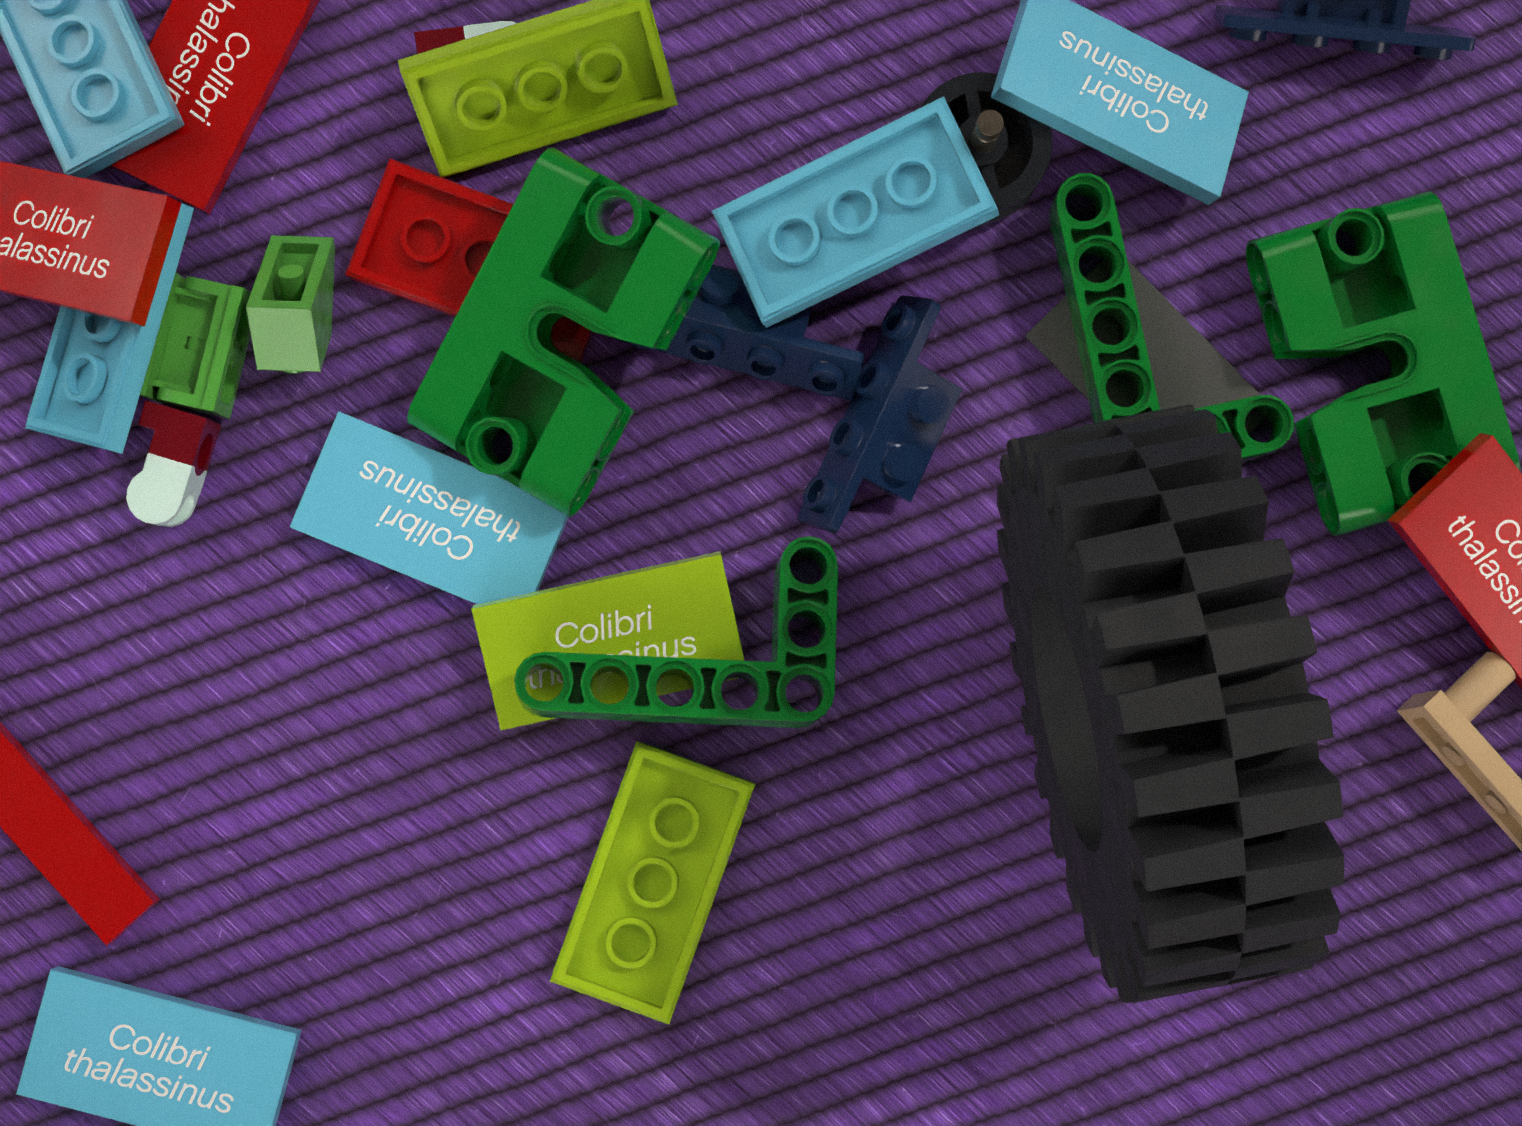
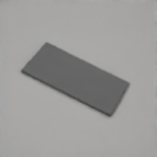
(1181, 359)

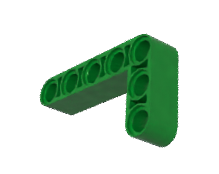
(1117, 299)
(706, 676)

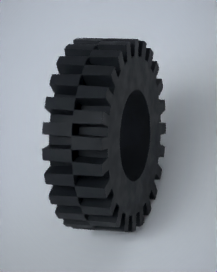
(1169, 703)

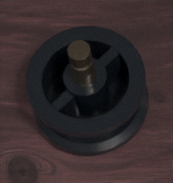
(1005, 143)

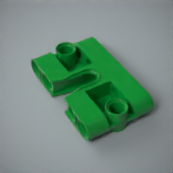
(1395, 296)
(499, 352)

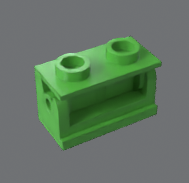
(199, 347)

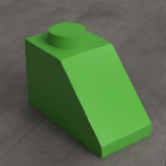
(293, 304)

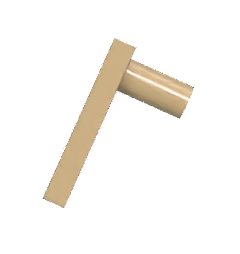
(1446, 728)

